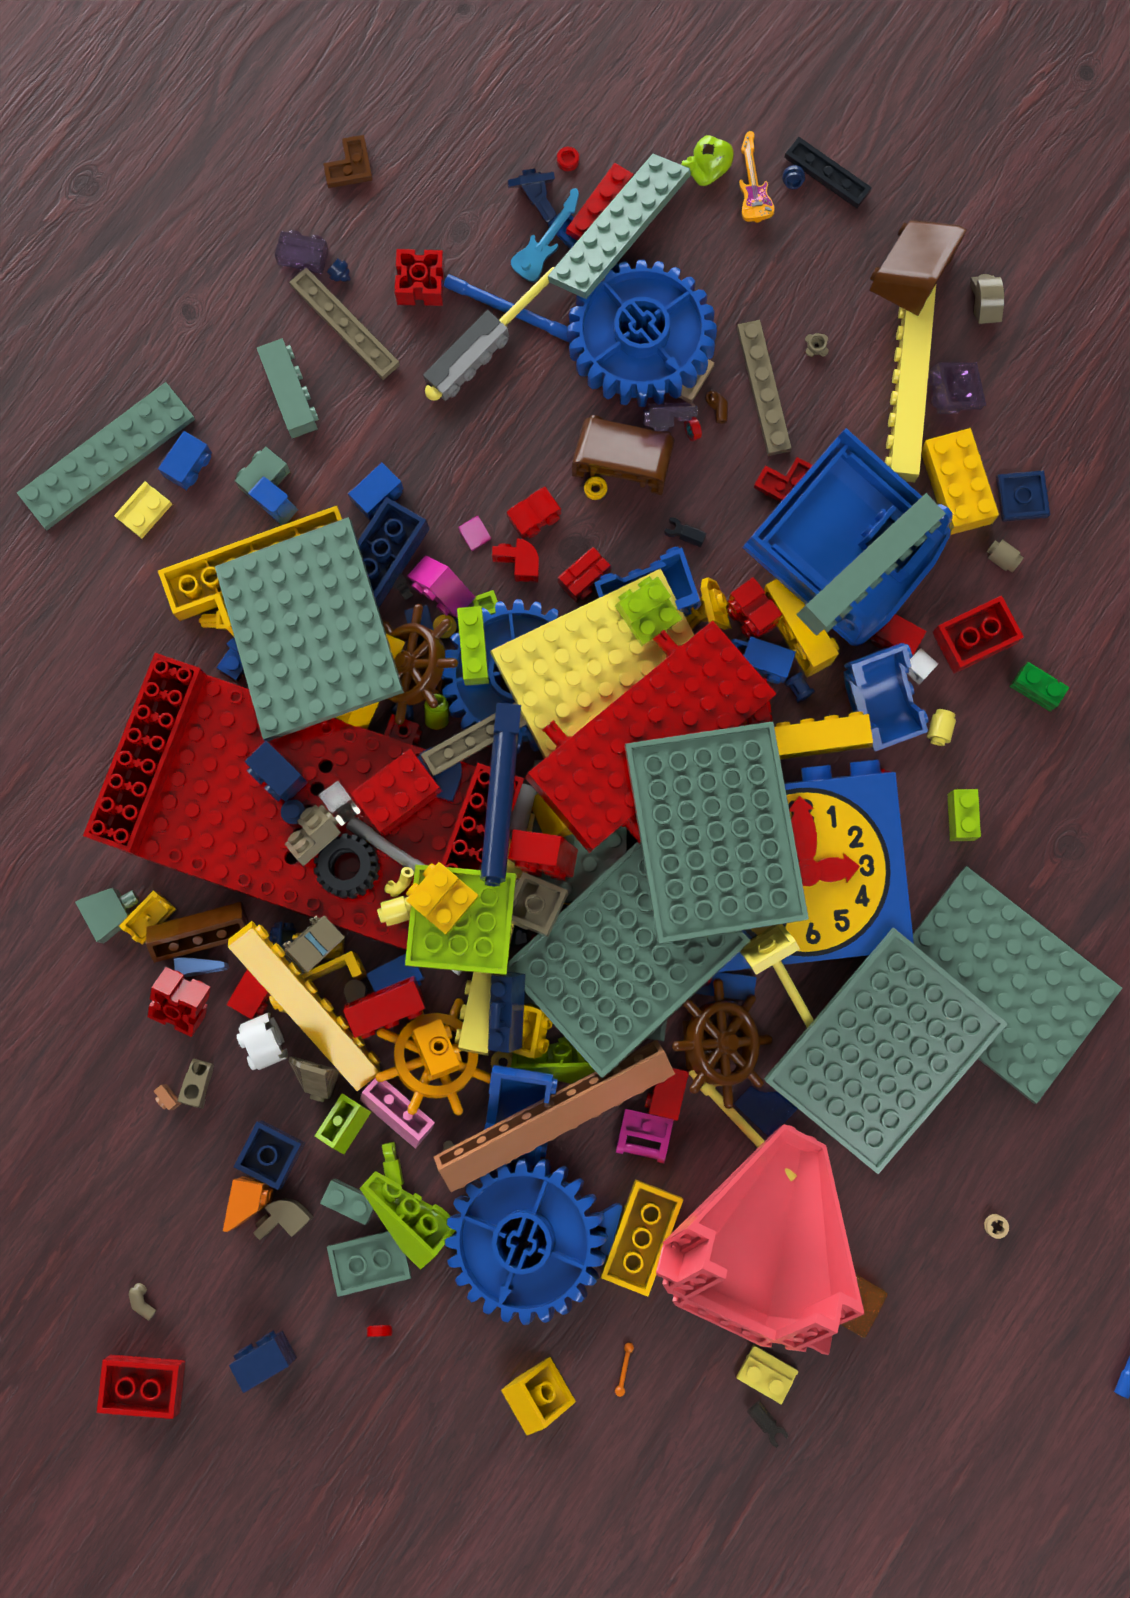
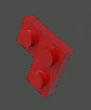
(778, 485)

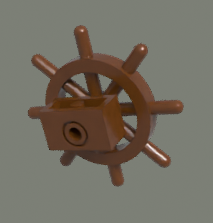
(421, 664)
(712, 1044)

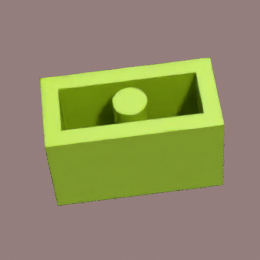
(964, 815)
(342, 1124)

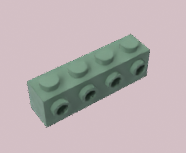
(287, 389)

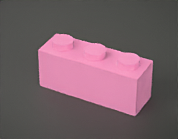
(392, 1109)

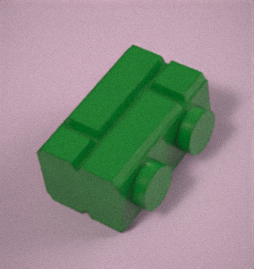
(1039, 686)

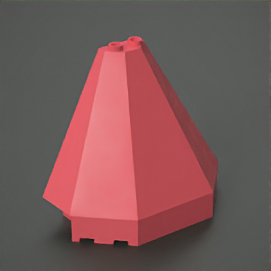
(768, 1250)

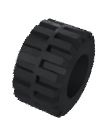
(363, 879)

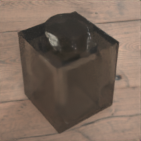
(339, 803)

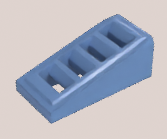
(194, 967)

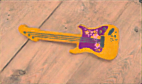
(756, 202)

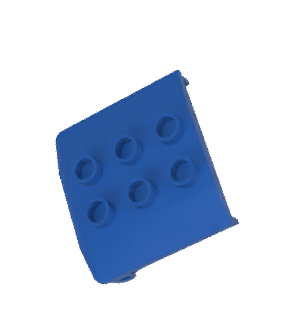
(822, 522)

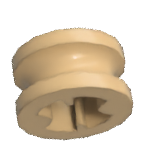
(1004, 1224)

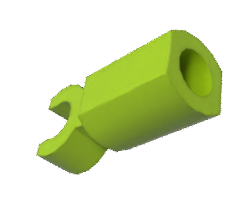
(392, 1165)

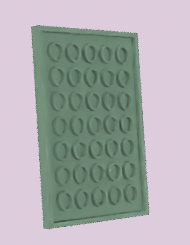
(308, 630)
(716, 832)
(607, 974)
(1022, 975)
(885, 1051)

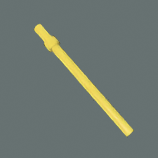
(708, 1089)

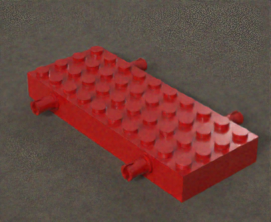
(690, 692)

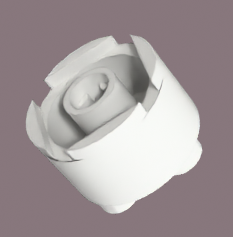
(262, 1041)

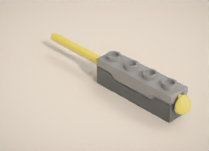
(474, 348)

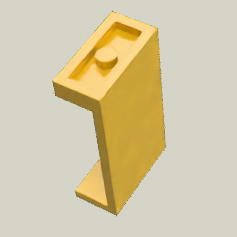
(350, 959)

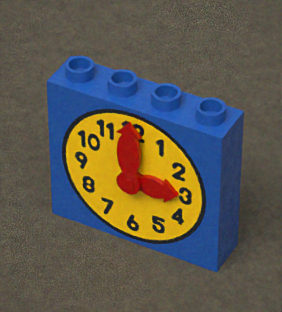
(848, 863)

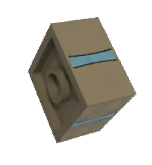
(313, 944)

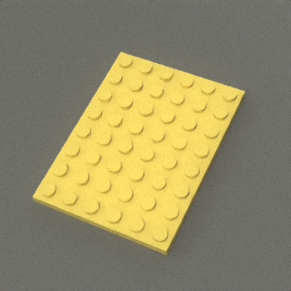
(579, 664)

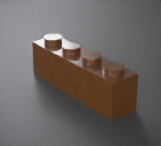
(195, 932)

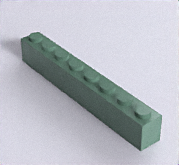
(871, 564)

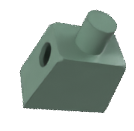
(106, 912)

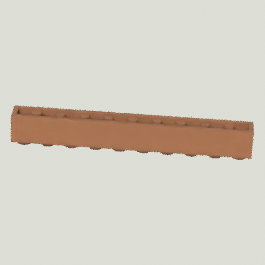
(546, 1121)

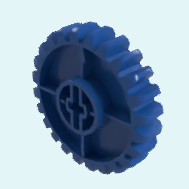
(663, 338)
(480, 700)
(496, 1270)

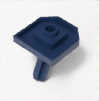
(535, 189)

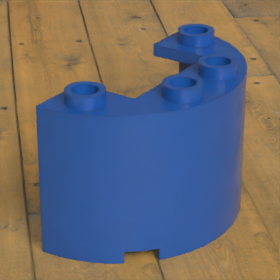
(676, 571)
(881, 689)
(515, 1090)

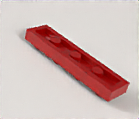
(601, 197)

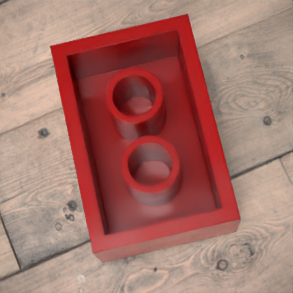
(977, 634)
(396, 792)
(543, 854)
(384, 1007)
(141, 1386)

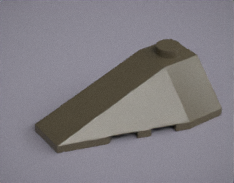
(314, 1078)

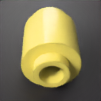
(941, 727)
(394, 911)

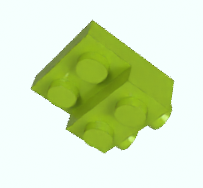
(648, 610)

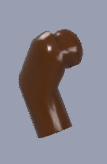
(719, 404)

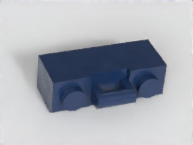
(506, 1012)

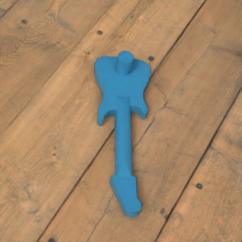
(530, 260)

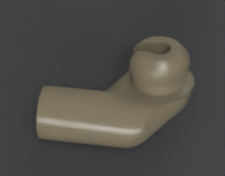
(138, 1303)

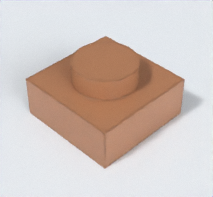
(166, 1097)

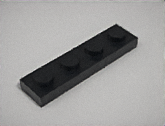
(828, 172)

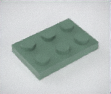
(367, 1263)

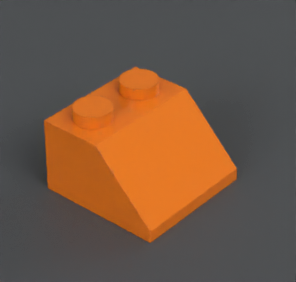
(245, 1200)

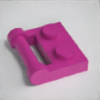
(646, 1127)

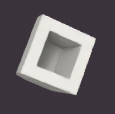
(921, 665)

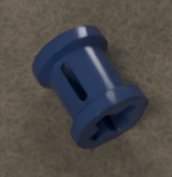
(799, 687)

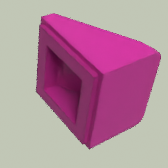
(474, 533)

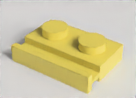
(143, 510)
(767, 1374)

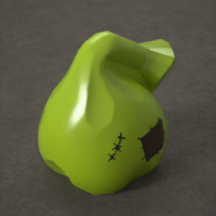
(710, 160)

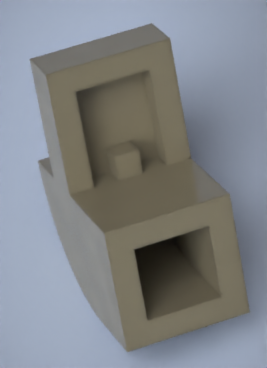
(988, 298)
(287, 1213)

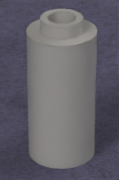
(522, 809)

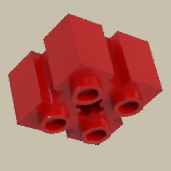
(419, 277)
(753, 610)
(178, 1001)

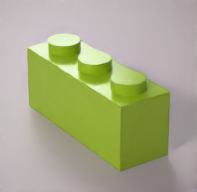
(473, 645)

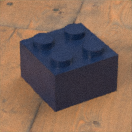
(271, 767)
(269, 1154)
(263, 1361)

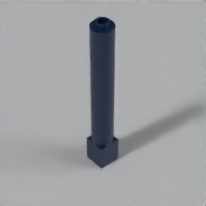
(500, 794)

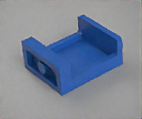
(884, 521)

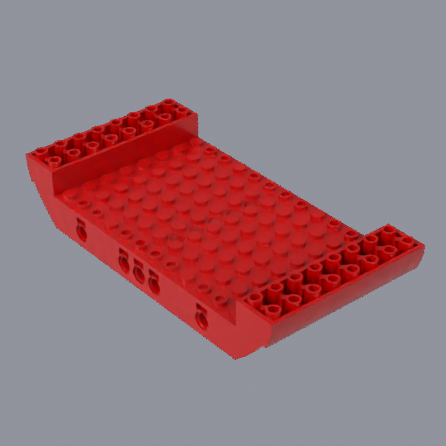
(191, 806)

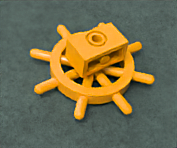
(439, 1057)

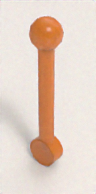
(620, 1390)

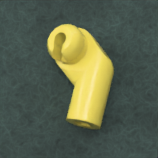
(403, 883)

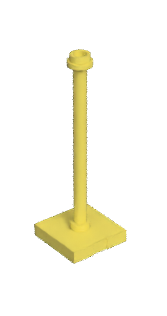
(768, 951)

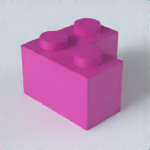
(440, 584)

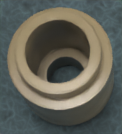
(1004, 555)

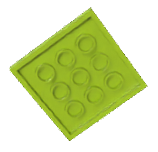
(479, 937)

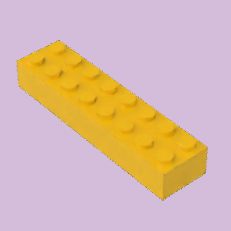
(194, 582)

